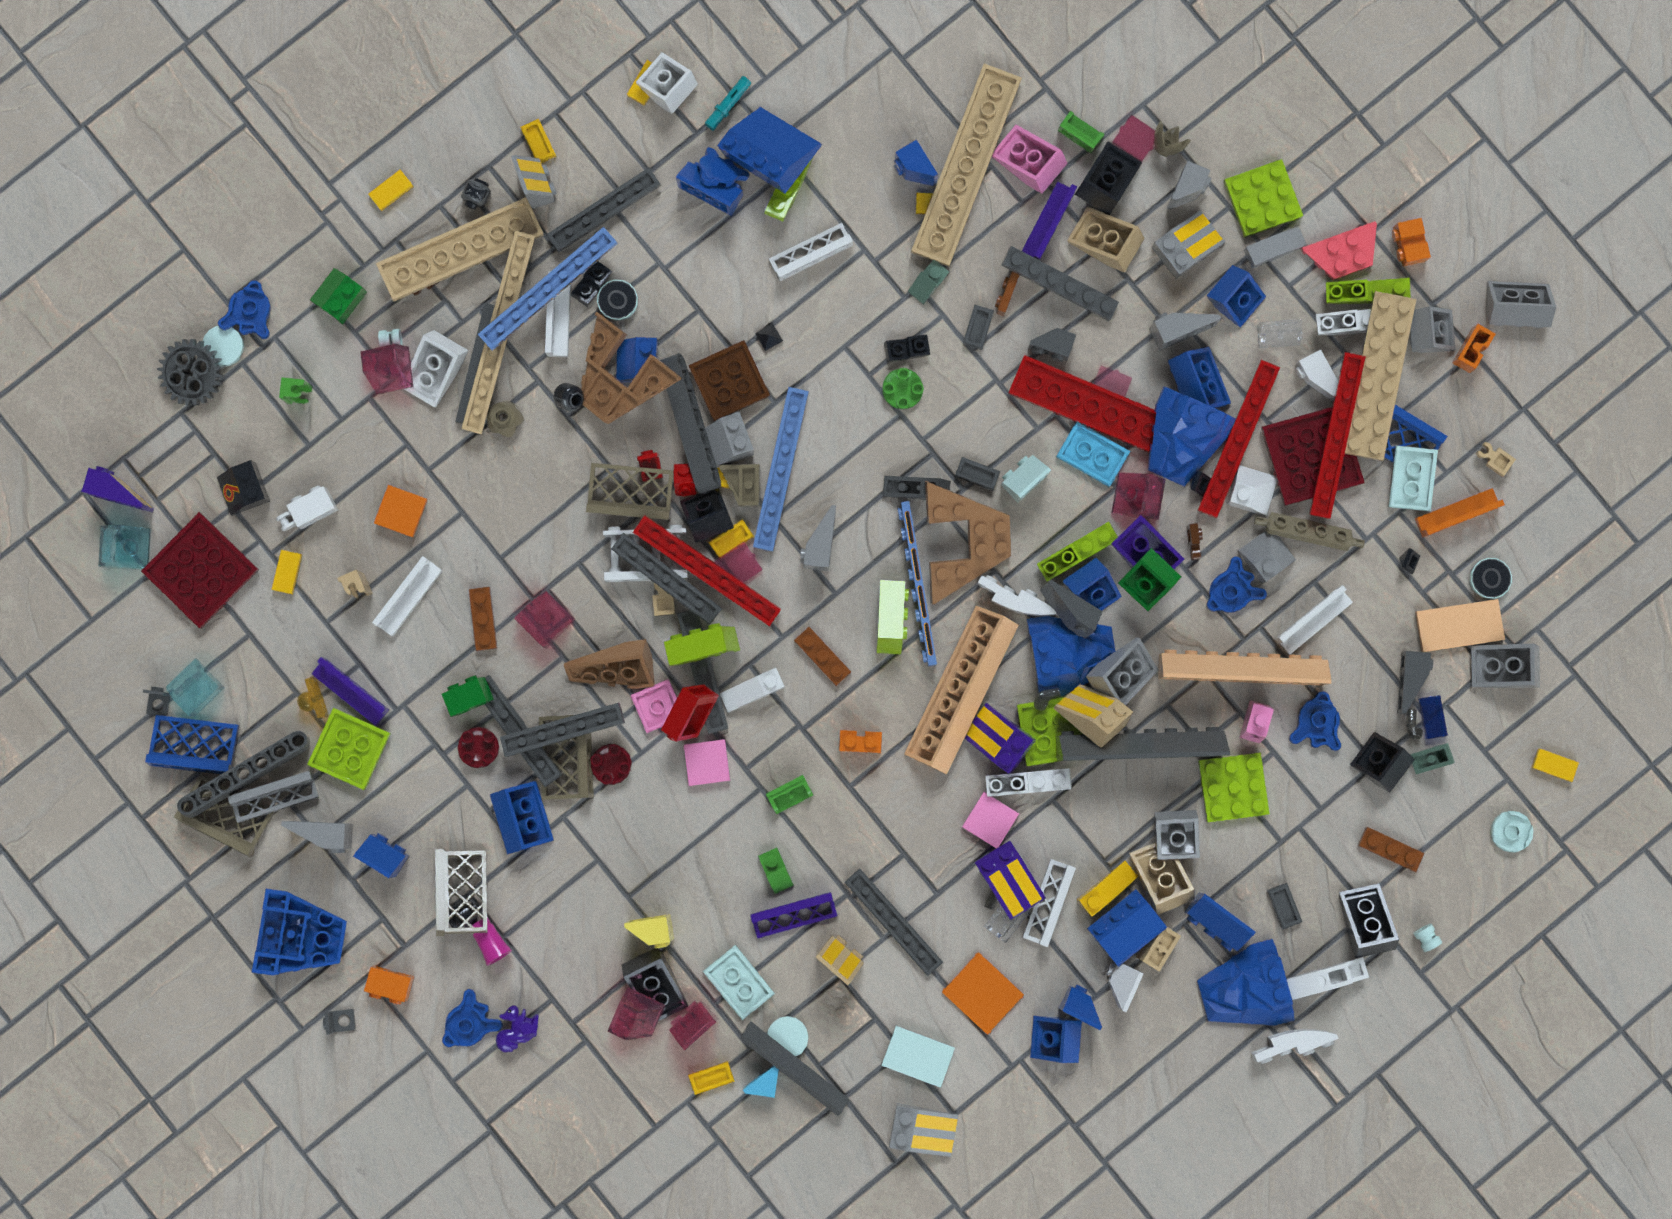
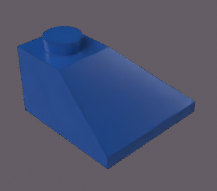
(1080, 1006)

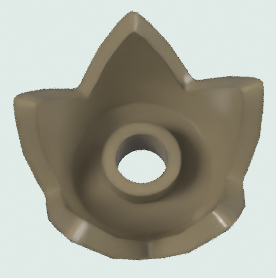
(1167, 142)
(508, 426)

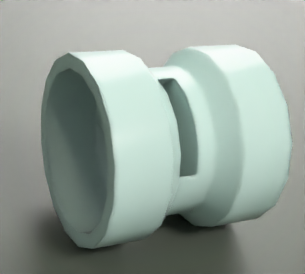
(389, 338)
(1427, 937)

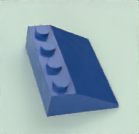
(769, 148)

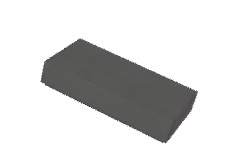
(978, 327)
(977, 474)
(1284, 906)

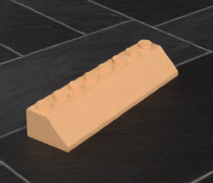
(1244, 669)
(961, 689)

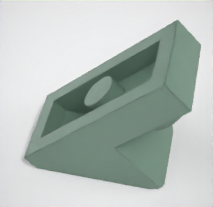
(928, 281)
(1432, 758)

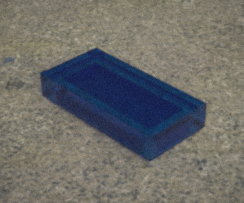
(1433, 717)

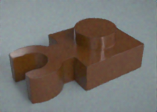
(1194, 537)

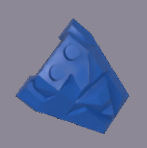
(1185, 435)
(1064, 657)
(296, 935)
(1248, 988)

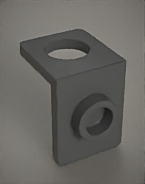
(154, 694)
(331, 1023)

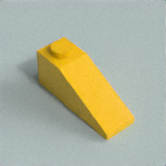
(1107, 888)

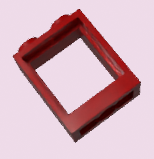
(689, 712)

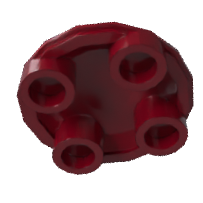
(478, 747)
(611, 764)

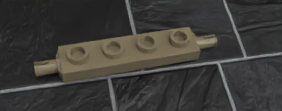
(1309, 531)

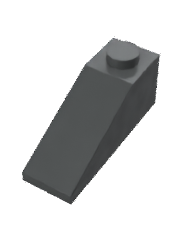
(910, 486)
(1074, 611)
(1413, 673)

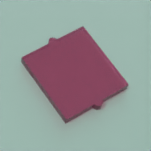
(1135, 138)
(1113, 380)
(740, 562)

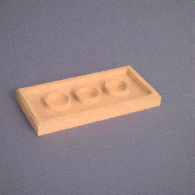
(1460, 625)

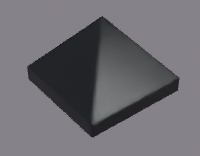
(769, 337)
(1199, 483)
(1409, 560)

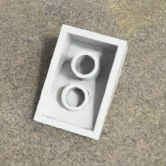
(435, 367)

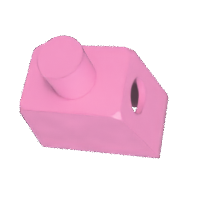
(1256, 721)

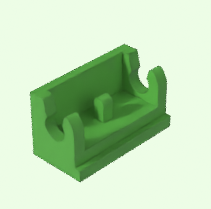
(1080, 132)
(292, 388)
(789, 794)

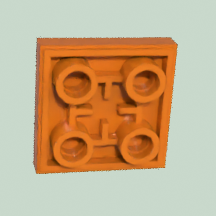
(400, 511)

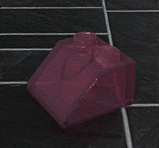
(387, 368)
(1138, 495)
(544, 619)
(635, 1016)
(692, 1024)

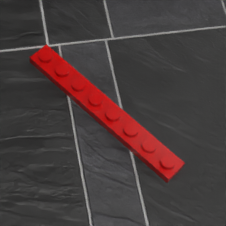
(1337, 435)
(1238, 439)
(707, 570)

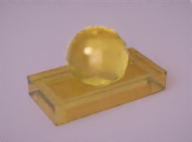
(313, 699)

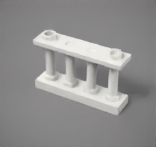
(615, 573)

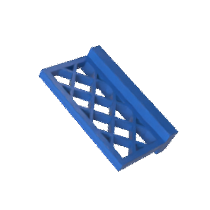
(1416, 425)
(187, 762)

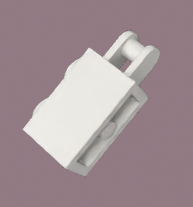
(308, 509)

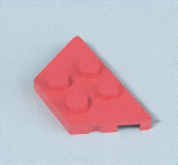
(1344, 252)

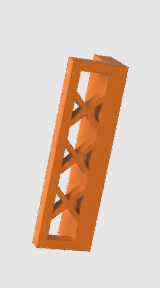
(1458, 512)

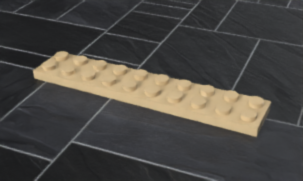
(966, 165)

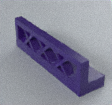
(1049, 220)
(350, 691)
(791, 907)

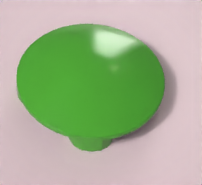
(902, 388)

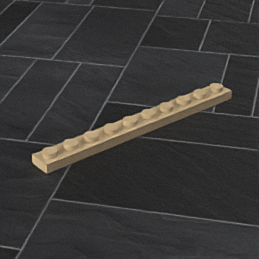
(491, 360)

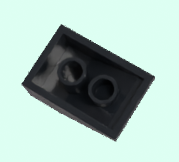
(1108, 178)
(1368, 921)
(654, 978)

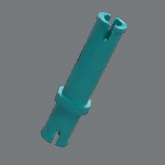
(721, 110)

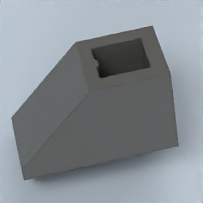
(1054, 343)

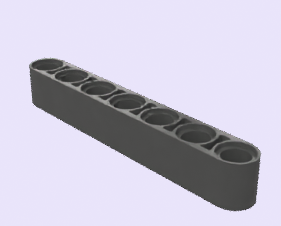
(692, 427)
(233, 774)

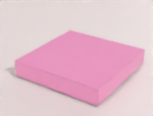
(654, 704)
(707, 762)
(990, 820)

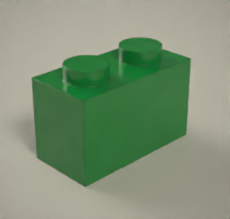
(467, 696)

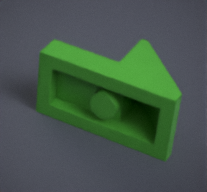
(775, 870)

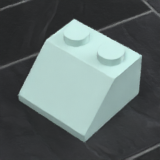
(1025, 477)

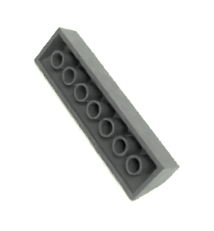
(1144, 745)

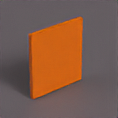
(982, 993)

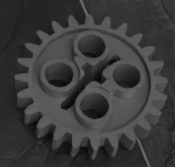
(208, 379)

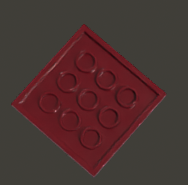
(1296, 454)
(200, 570)

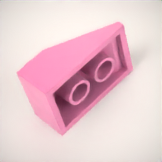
(1030, 158)

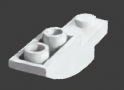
(1343, 322)
(1024, 603)
(1028, 782)
(1327, 978)
(1301, 1040)

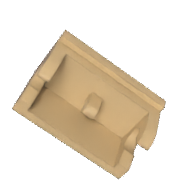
(356, 582)
(1159, 949)

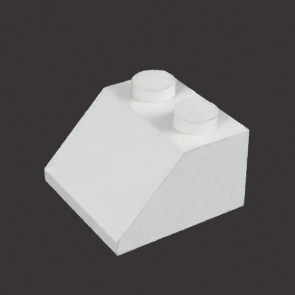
(667, 82)

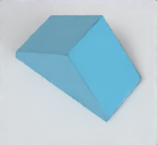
(764, 1084)

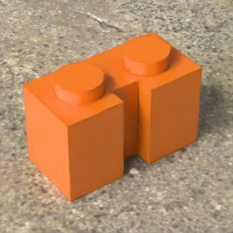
(1411, 242)
(1475, 342)
(865, 744)
(388, 984)

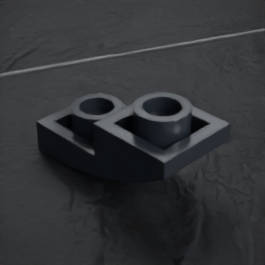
(591, 283)
(907, 348)

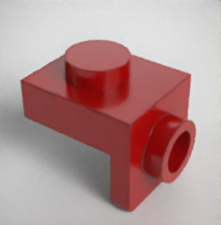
(649, 460)
(683, 480)

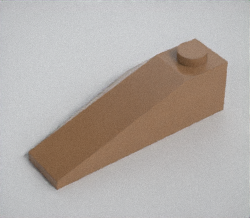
(621, 664)

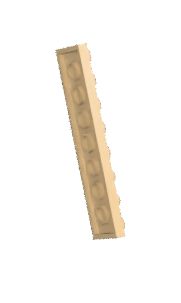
(457, 249)
(1385, 354)

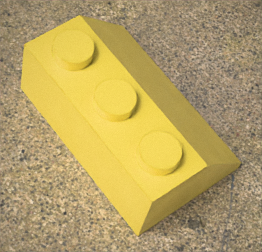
(652, 930)

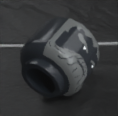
(476, 193)
(568, 397)

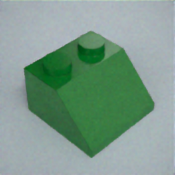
(338, 295)
(1149, 579)

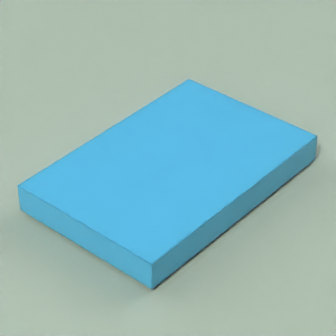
(1093, 454)

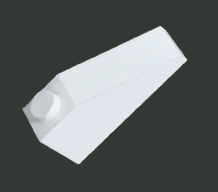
(1318, 374)
(752, 690)

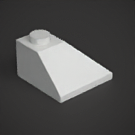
(1252, 490)
(1123, 983)

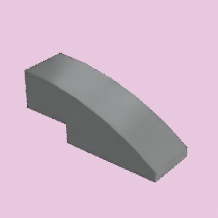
(1274, 247)

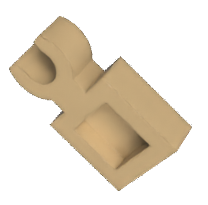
(1498, 461)
(663, 603)

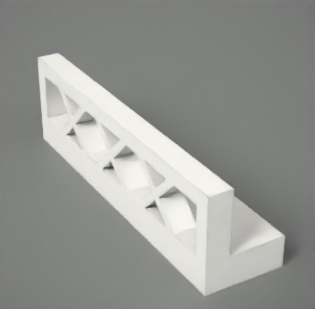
(813, 256)
(558, 324)
(407, 596)
(1314, 620)
(1057, 904)

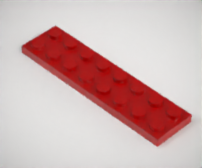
(1084, 403)

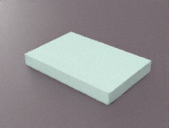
(1413, 478)
(738, 982)
(918, 1056)

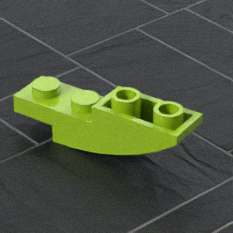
(781, 202)
(1363, 290)
(1077, 551)

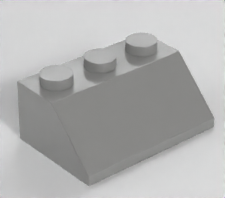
(1520, 304)

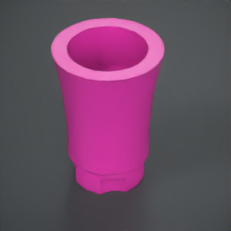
(491, 943)

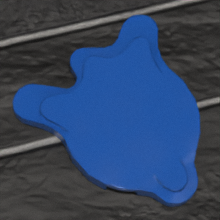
(719, 170)
(248, 310)
(1233, 589)
(1318, 722)
(468, 1022)

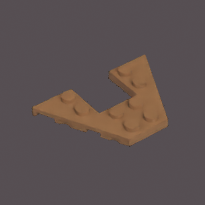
(605, 393)
(987, 539)

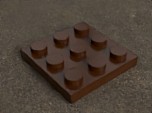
(729, 380)

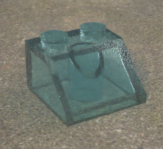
(124, 547)
(194, 688)

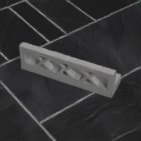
(273, 788)

